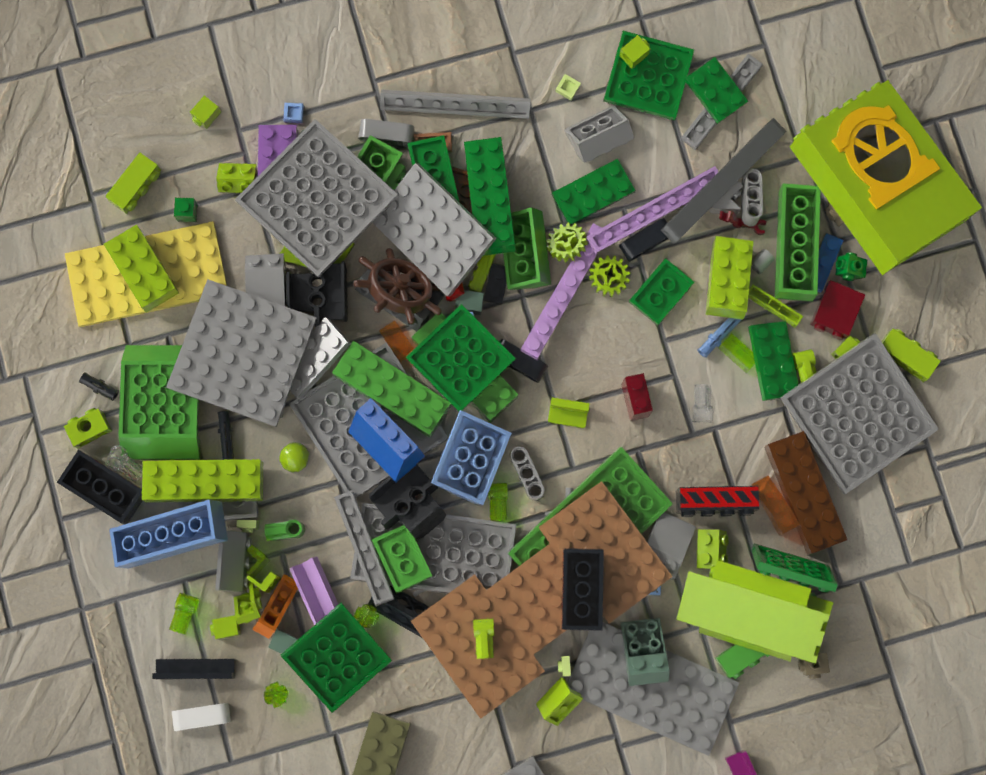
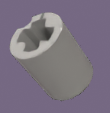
(762, 261)

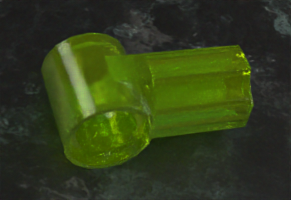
(497, 496)
(185, 607)

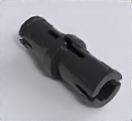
(110, 392)

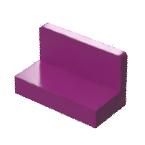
(740, 764)

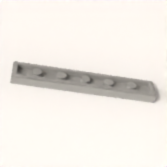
(704, 122)
(364, 548)

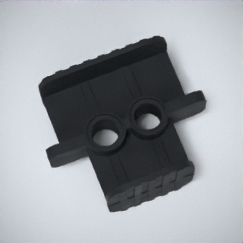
(331, 291)
(421, 514)

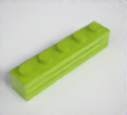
(481, 274)
(774, 306)

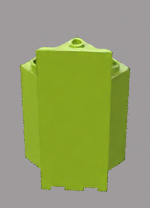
(755, 611)

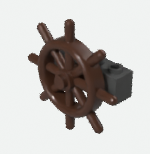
(397, 292)

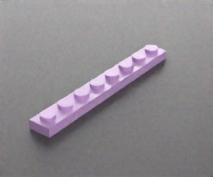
(649, 212)
(559, 300)

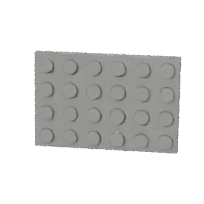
(434, 230)

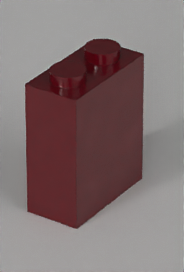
(837, 310)
(636, 397)

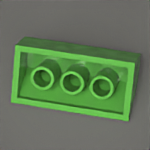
(379, 157)
(530, 263)

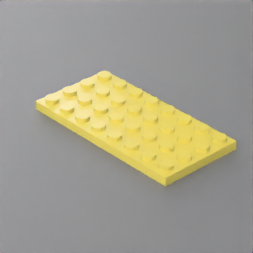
(103, 295)

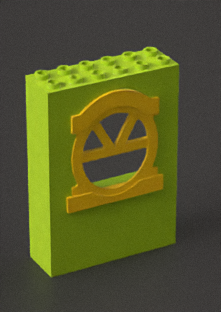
(884, 217)

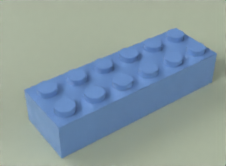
(168, 534)

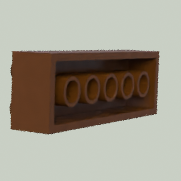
(805, 492)

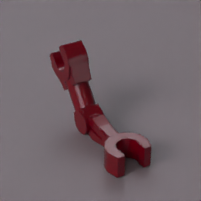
(738, 223)

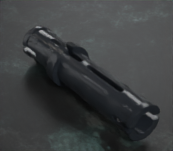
(223, 416)

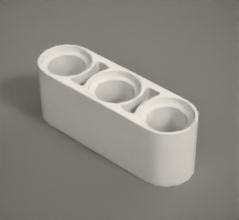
(201, 716)

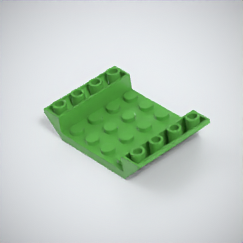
(152, 418)

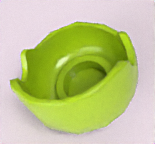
(294, 457)

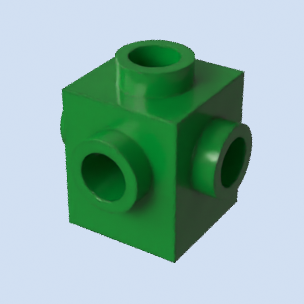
(851, 267)

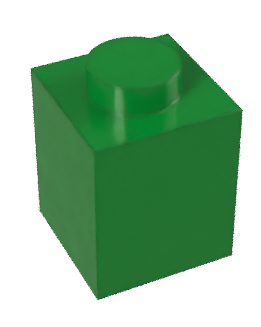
(185, 209)

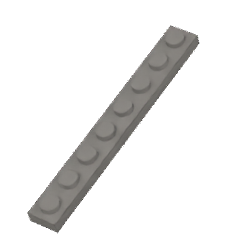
(455, 104)

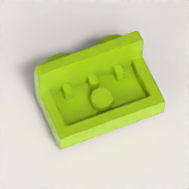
(235, 177)
(711, 547)
(248, 605)

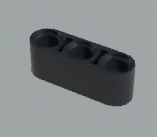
(644, 240)
(524, 363)

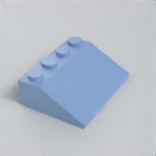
(471, 458)

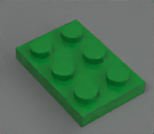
(716, 90)
(661, 292)

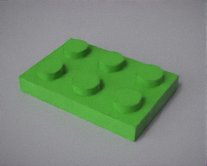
(402, 558)

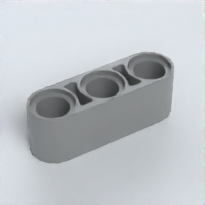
(387, 132)
(752, 205)
(527, 464)

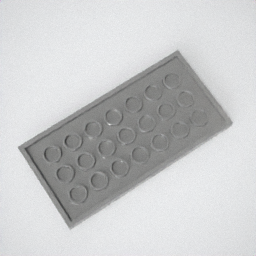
(452, 550)
(684, 709)

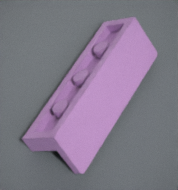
(314, 588)

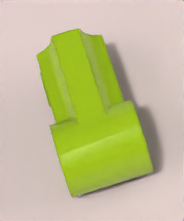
(805, 364)
(484, 637)

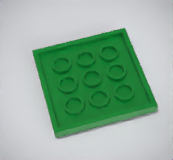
(654, 83)
(460, 358)
(794, 567)
(336, 657)

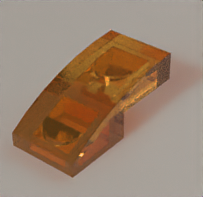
(396, 340)

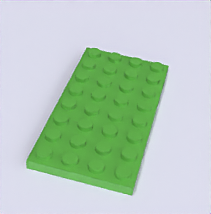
(627, 484)

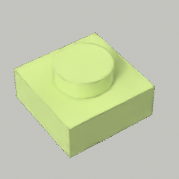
(568, 87)
(247, 525)
(564, 666)

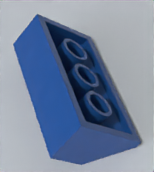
(384, 440)

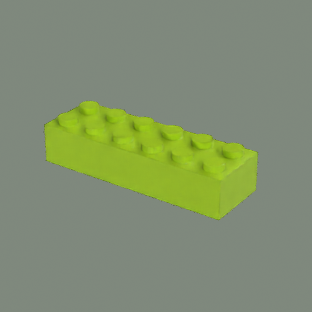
(202, 480)

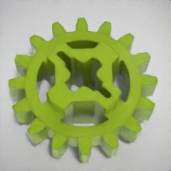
(567, 242)
(616, 277)

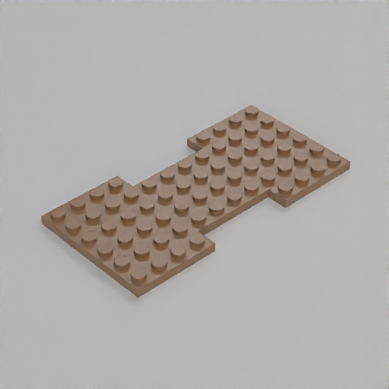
(529, 600)

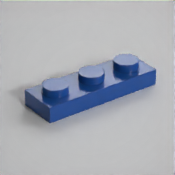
(827, 255)

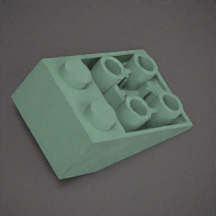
(645, 652)

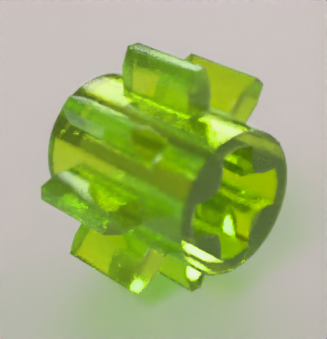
(366, 615)
(275, 694)

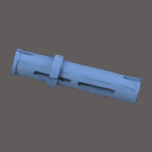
(716, 338)

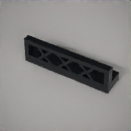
(401, 613)
(195, 669)

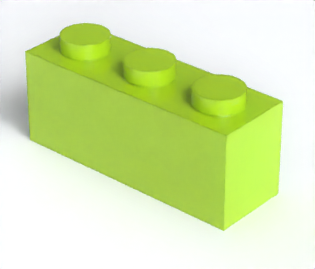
(133, 183)
(910, 355)

